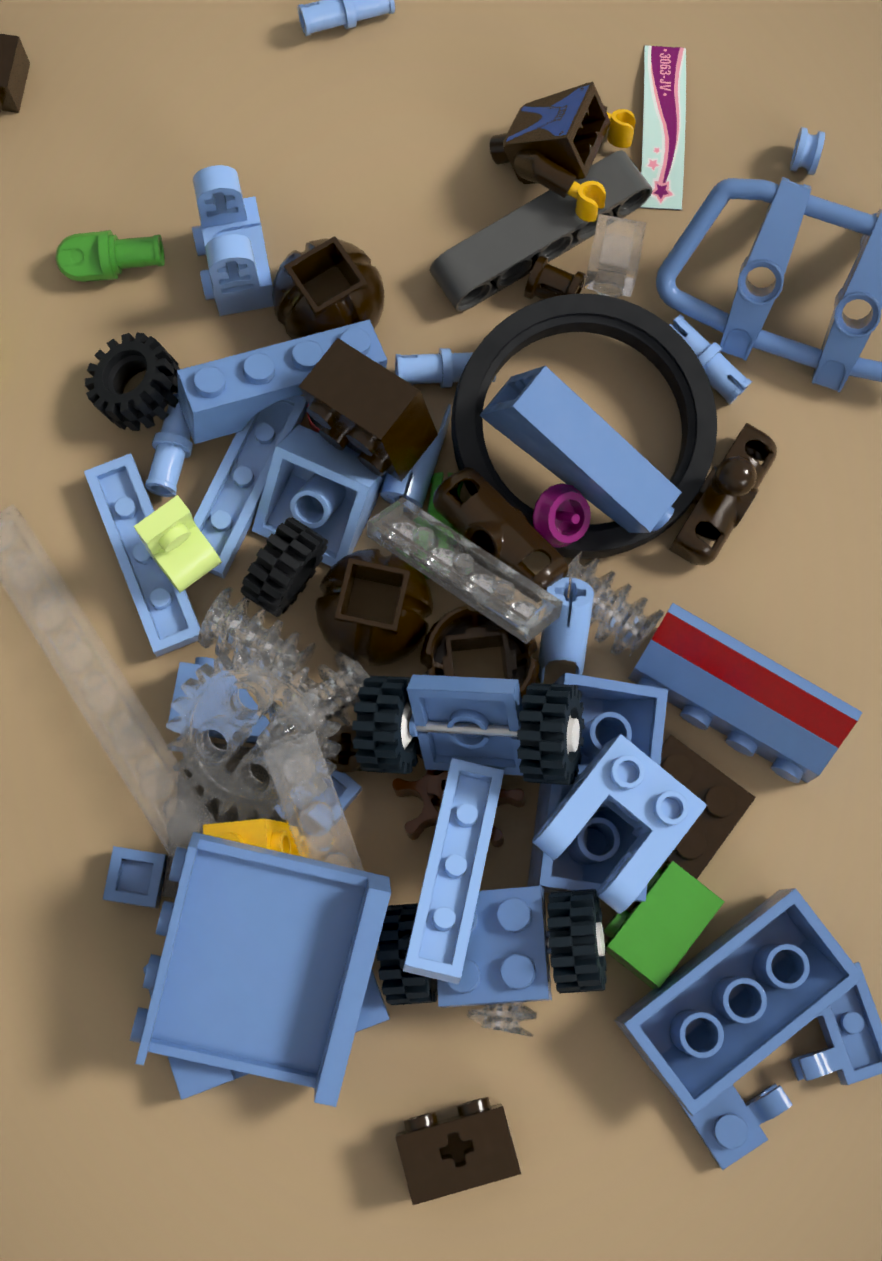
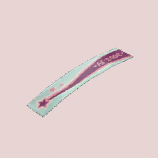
(664, 125)

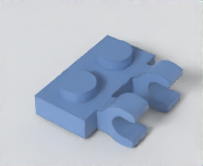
(852, 1038)
(732, 1126)

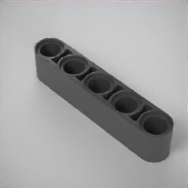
(539, 228)

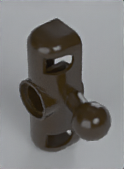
(725, 496)
(497, 527)

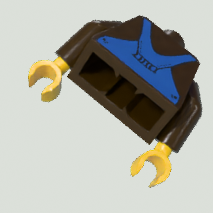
(558, 141)

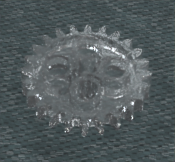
(216, 705)

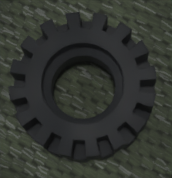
(119, 367)
(284, 566)

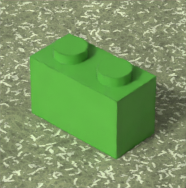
(663, 928)

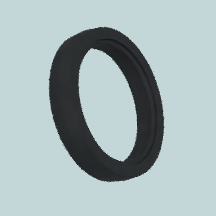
(624, 323)

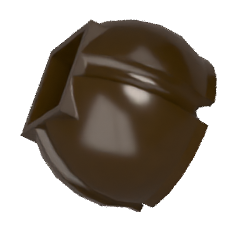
(356, 304)
(471, 630)
(366, 638)

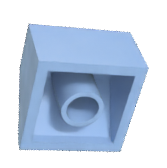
(320, 489)

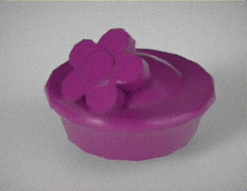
(561, 515)

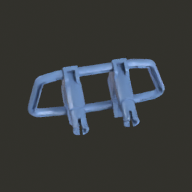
(772, 250)

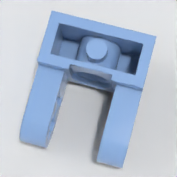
(232, 243)
(643, 797)

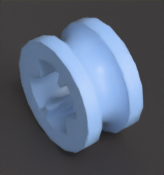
(807, 151)

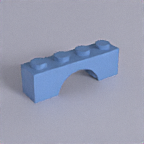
(230, 391)

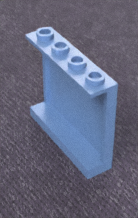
(262, 963)

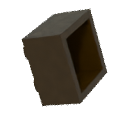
(368, 411)

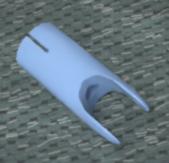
(417, 481)
(568, 634)

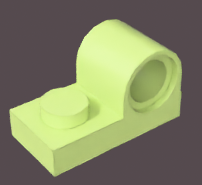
(177, 544)

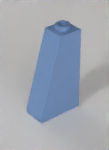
(582, 449)

